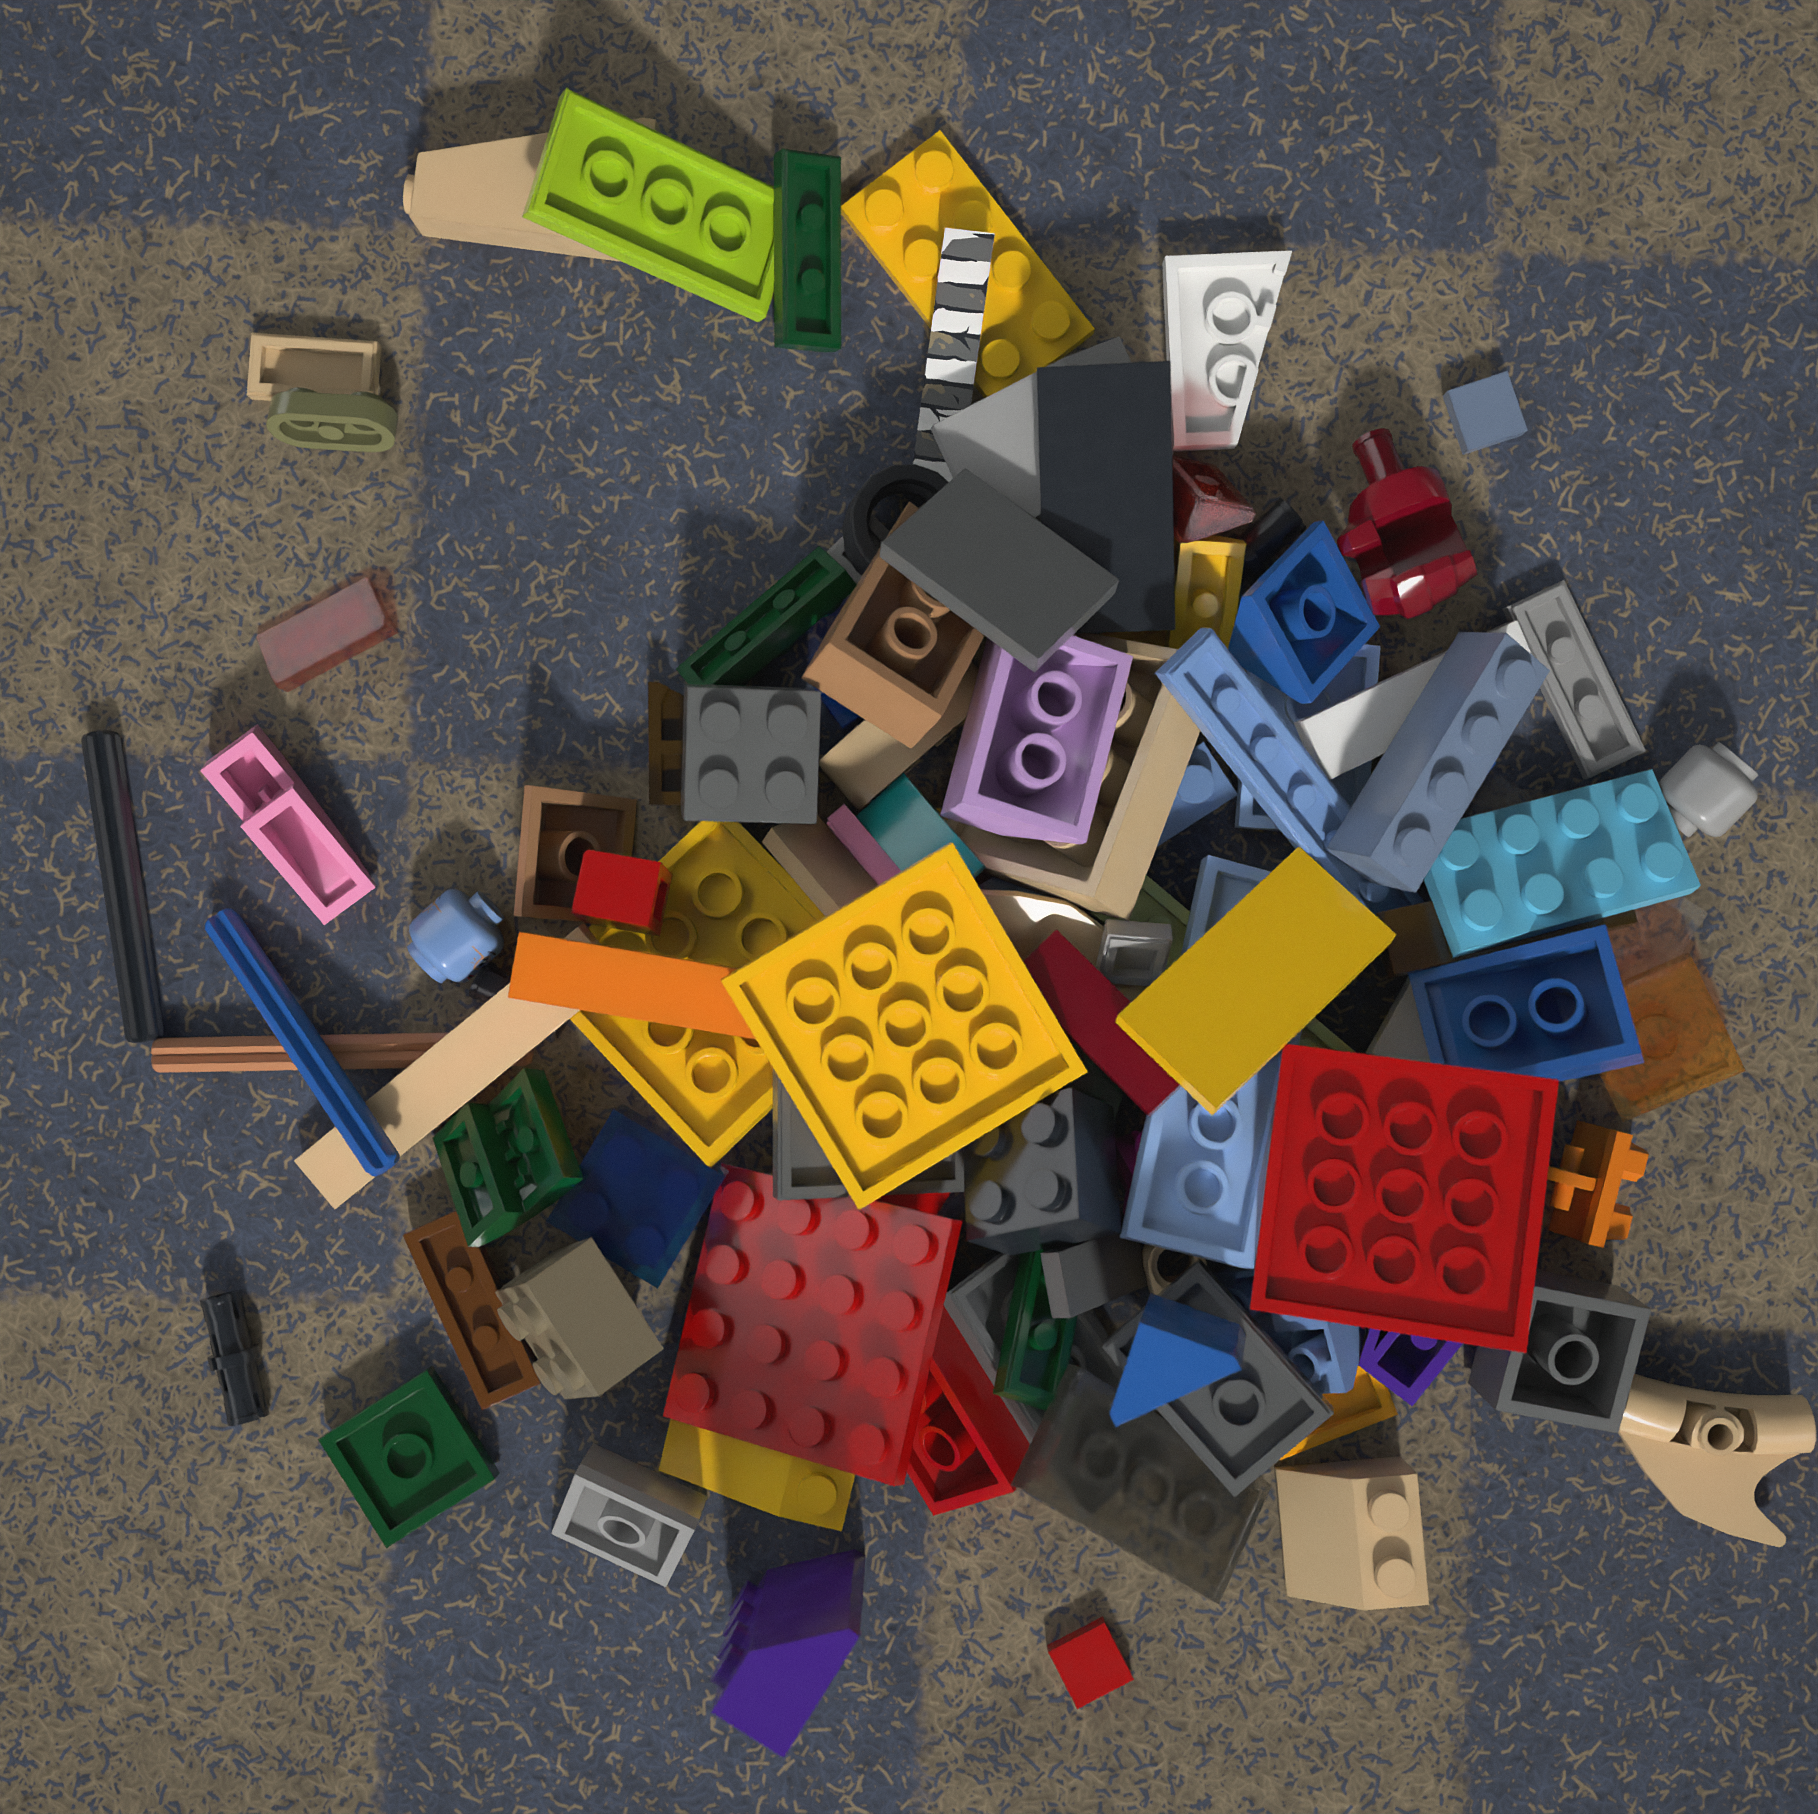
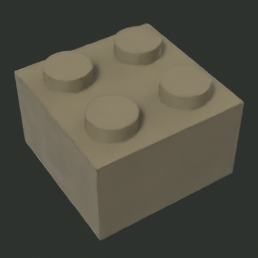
(577, 1321)

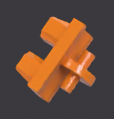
(1590, 1184)

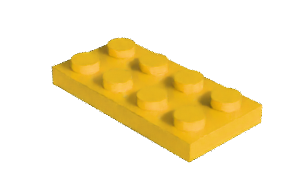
(903, 224)

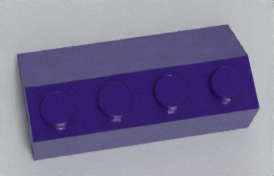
(787, 1645)

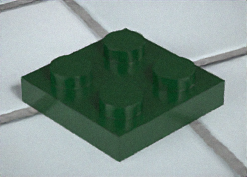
(409, 1456)

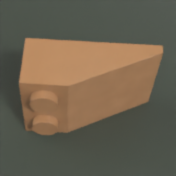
(894, 652)

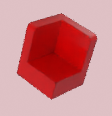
(622, 892)

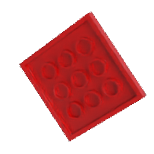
(1405, 1196)
(813, 1325)

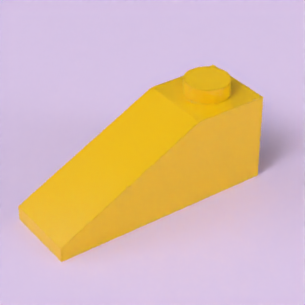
(757, 1475)

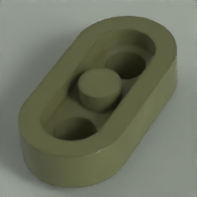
(332, 420)

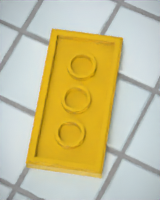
(1255, 980)

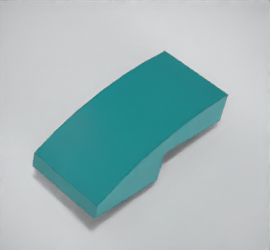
(911, 826)

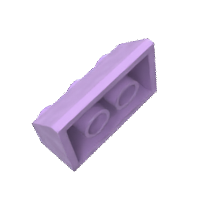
(1037, 742)

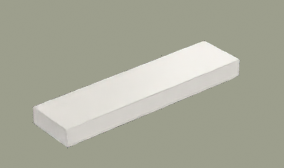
(1369, 720)

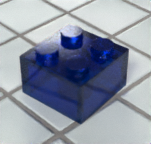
(638, 1195)

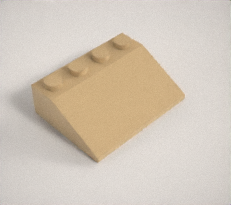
(1132, 806)

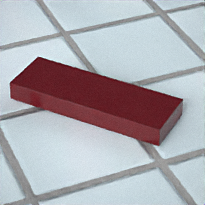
(1087, 1012)

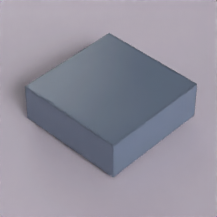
(1485, 412)

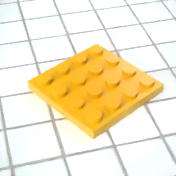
(723, 910)
(904, 1025)

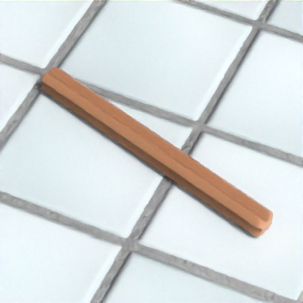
(267, 1053)

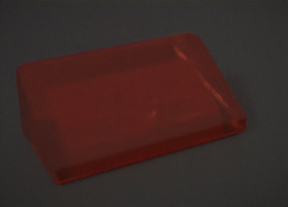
(1205, 501)
(325, 635)

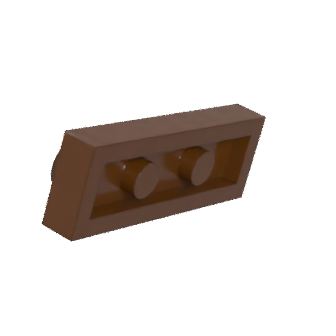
(463, 1292)

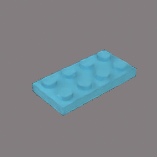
(1558, 863)

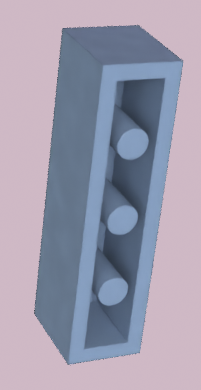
(1438, 759)

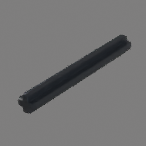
(122, 886)

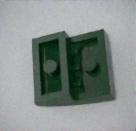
(507, 1158)

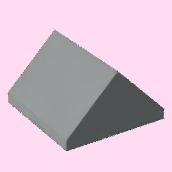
(629, 1514)

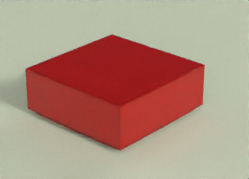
(1090, 1662)

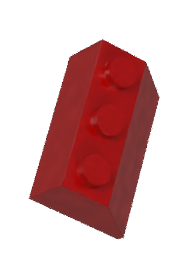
(965, 1434)

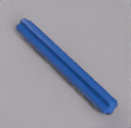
(302, 1042)

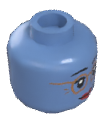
(456, 936)

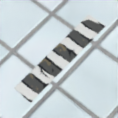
(953, 337)

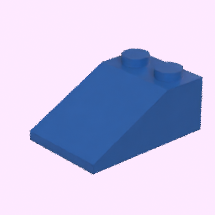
(1531, 1009)

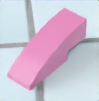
(288, 824)

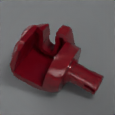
(1403, 533)

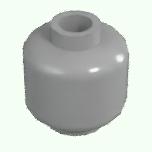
(1708, 790)

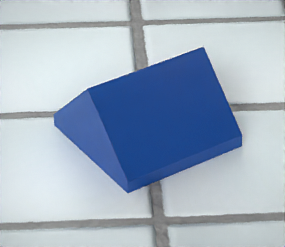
(1302, 618)
(1175, 1355)

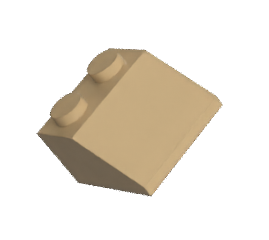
(1353, 1533)

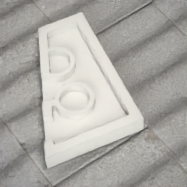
(1215, 338)

